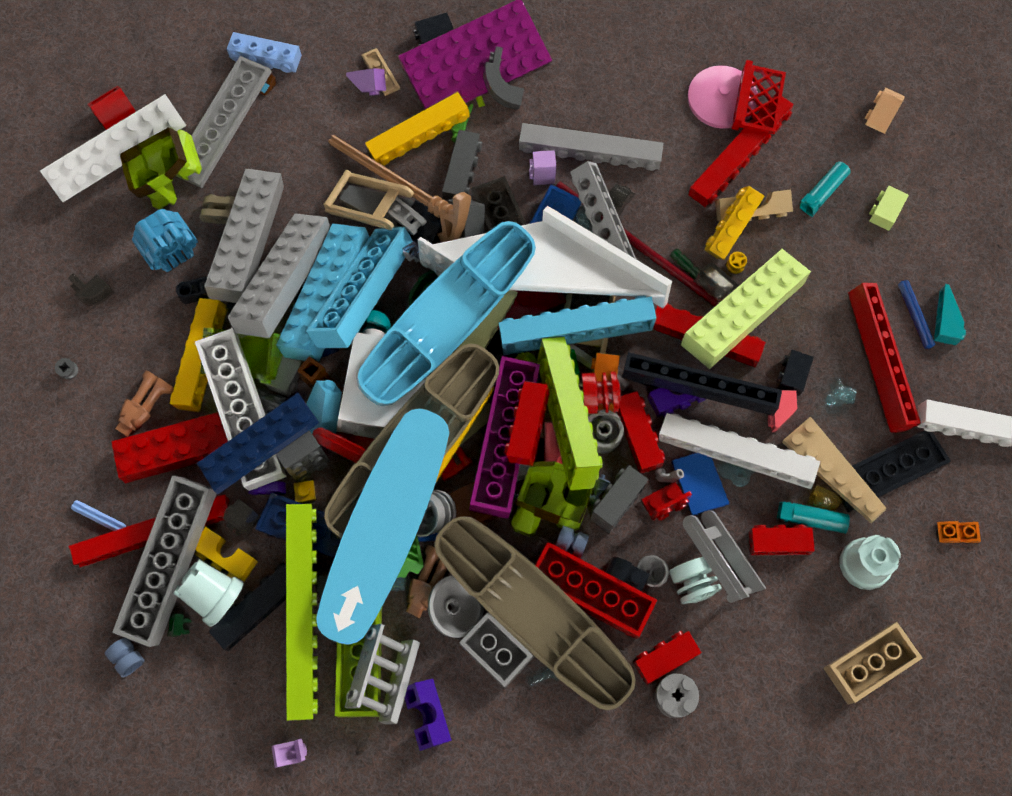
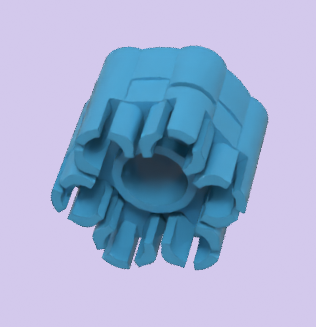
(163, 236)

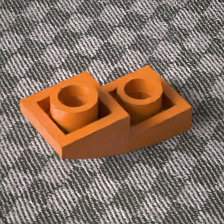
(958, 532)

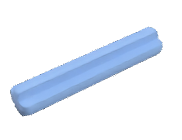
(97, 516)

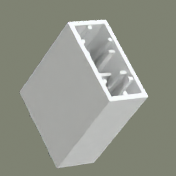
(357, 412)

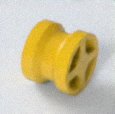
(736, 258)

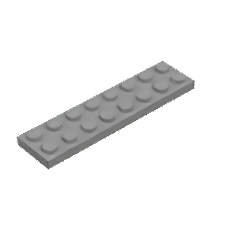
(226, 115)

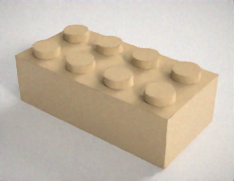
(872, 663)

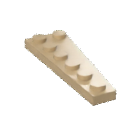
(835, 469)

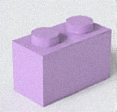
(542, 167)

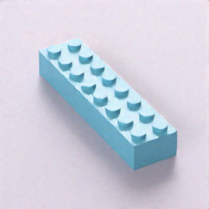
(331, 264)
(359, 289)
(578, 324)

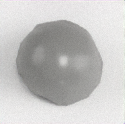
(657, 566)

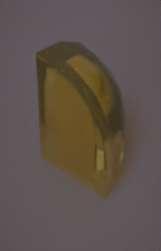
(823, 499)

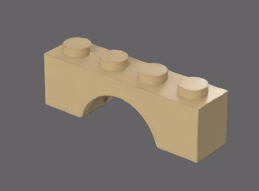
(775, 203)

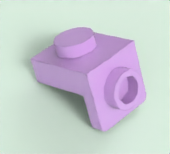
(289, 753)

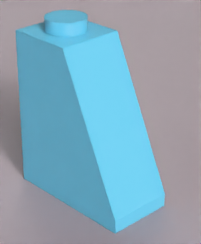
(325, 404)

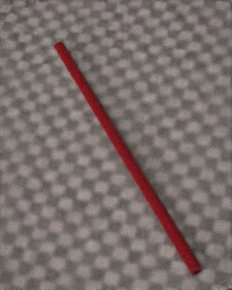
(658, 259)

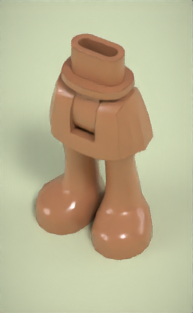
(134, 414)
(419, 588)

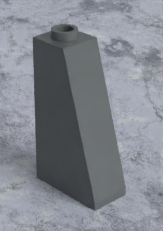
(366, 201)

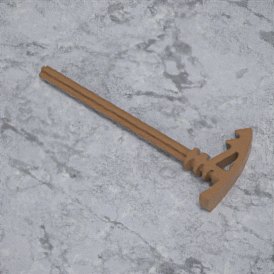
(452, 216)

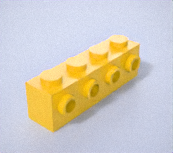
(734, 222)

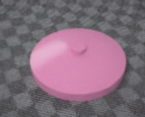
(714, 95)

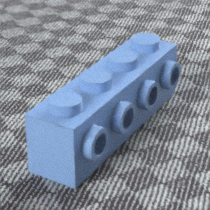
(264, 52)

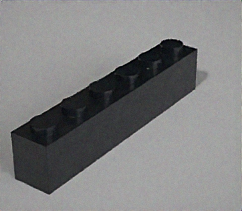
(253, 609)

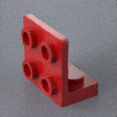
(665, 501)

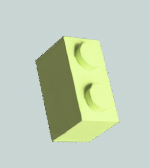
(888, 207)

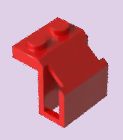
(111, 107)

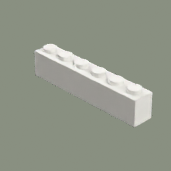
(965, 422)

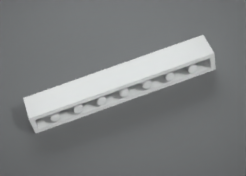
(739, 450)

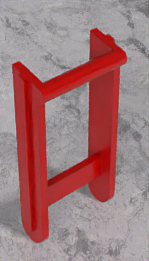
(344, 444)

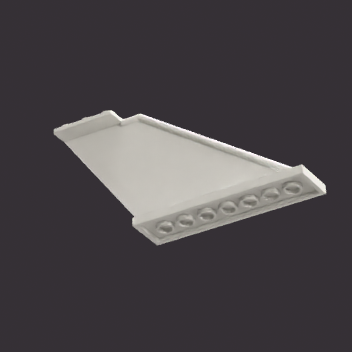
(565, 262)

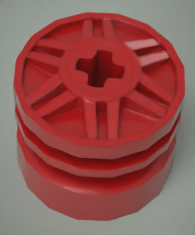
(601, 392)

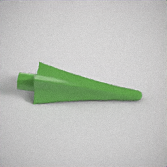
(460, 126)

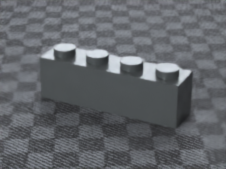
(461, 164)

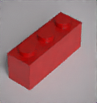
(781, 540)
(666, 656)

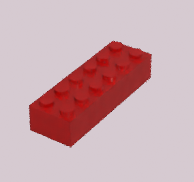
(168, 447)
(597, 591)

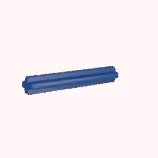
(916, 314)

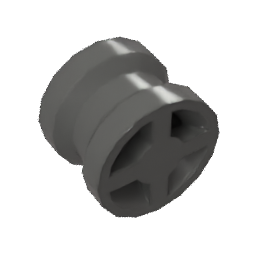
(68, 372)

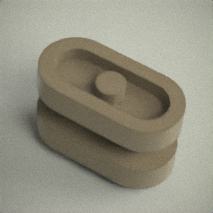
(216, 209)

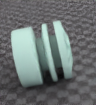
(695, 580)

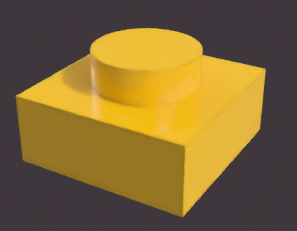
(304, 491)

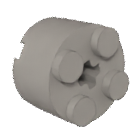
(614, 430)
(685, 687)

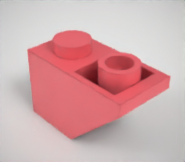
(786, 409)

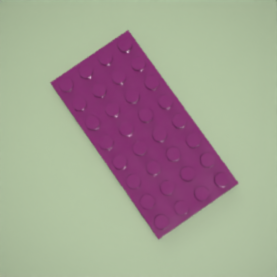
(458, 57)

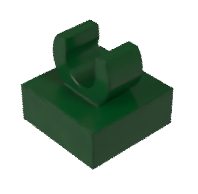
(175, 625)

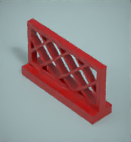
(745, 91)

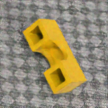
(238, 565)

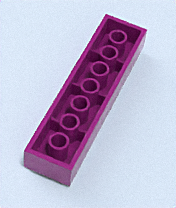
(495, 474)

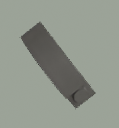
(496, 86)

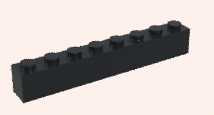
(701, 384)

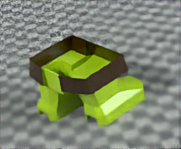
(159, 161)
(557, 510)

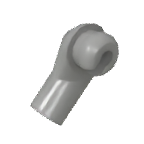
(661, 476)

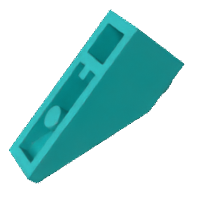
(949, 321)

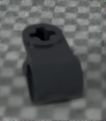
(195, 289)

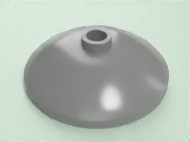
(465, 609)

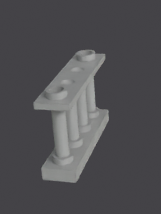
(399, 680)

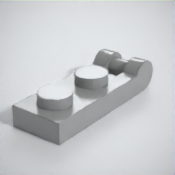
(404, 215)

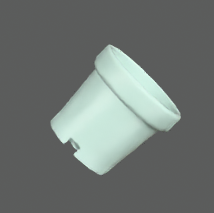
(869, 561)
(208, 591)

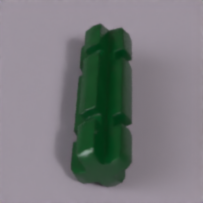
(685, 263)

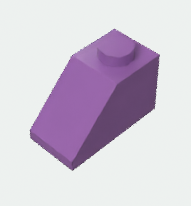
(369, 80)

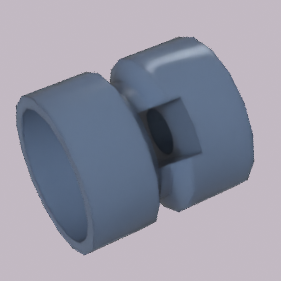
(572, 542)
(125, 658)

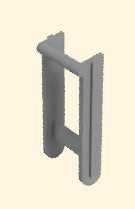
(703, 540)

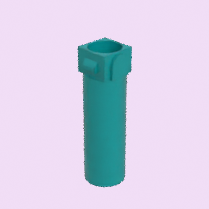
(824, 188)
(813, 517)

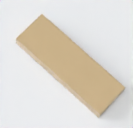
(374, 60)

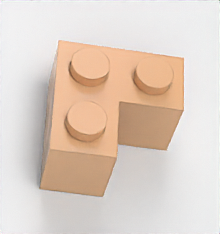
(886, 108)

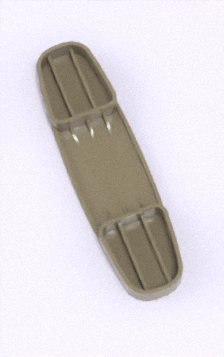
(451, 391)
(536, 612)

